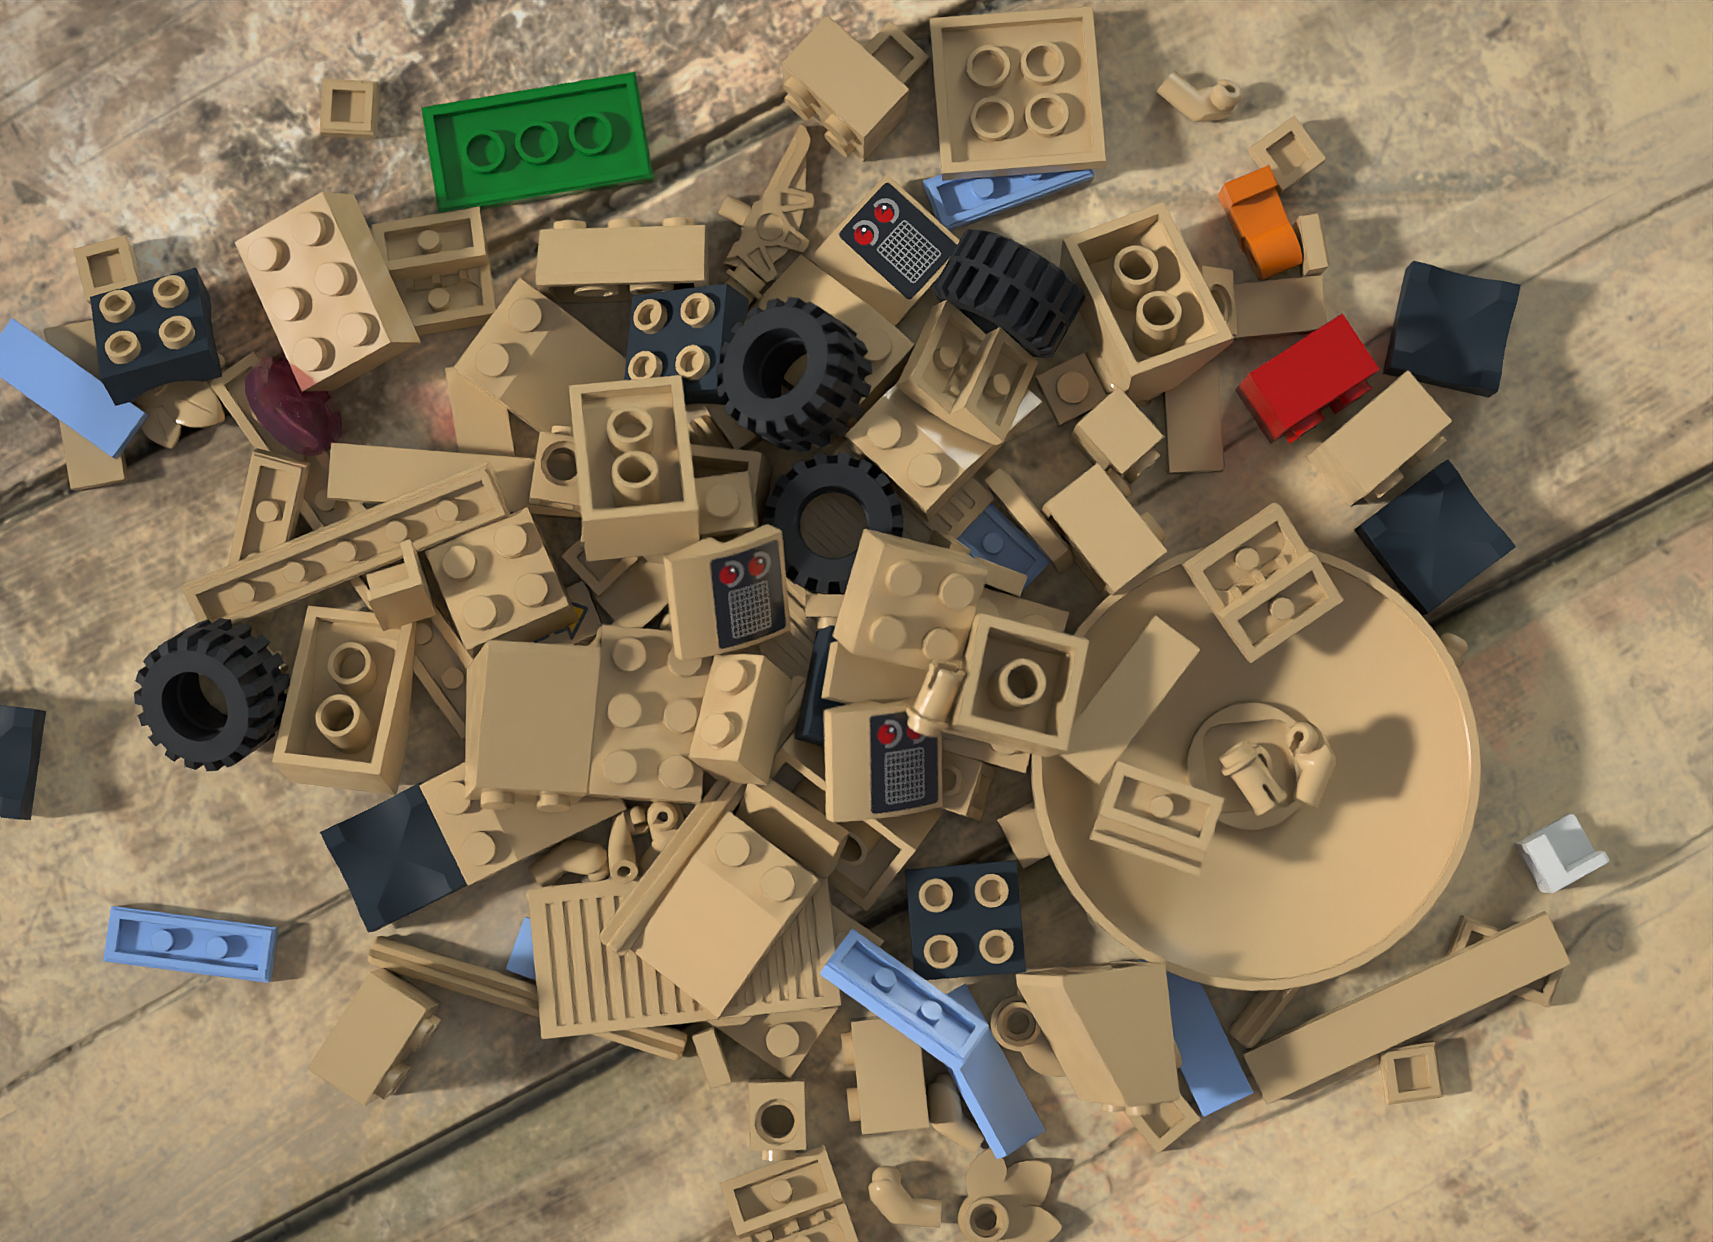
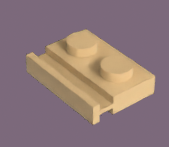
(1157, 818)

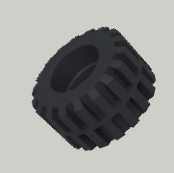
(1012, 289)
(766, 350)
(823, 476)
(182, 715)

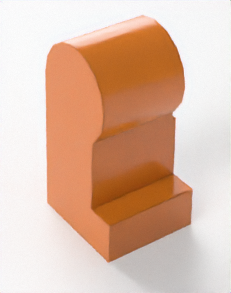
(1261, 223)

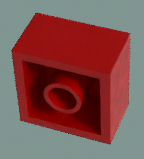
(1303, 380)

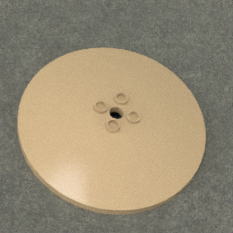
(1301, 885)

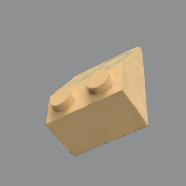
(885, 344)
(532, 356)
(921, 452)
(634, 467)
(347, 703)
(496, 840)
(725, 914)

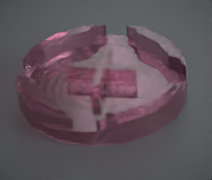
(291, 416)

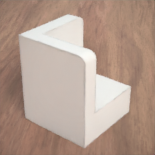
(1559, 854)

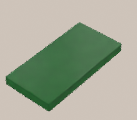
(538, 143)

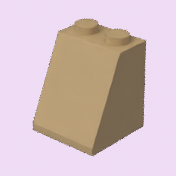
(530, 724)
(1109, 1031)

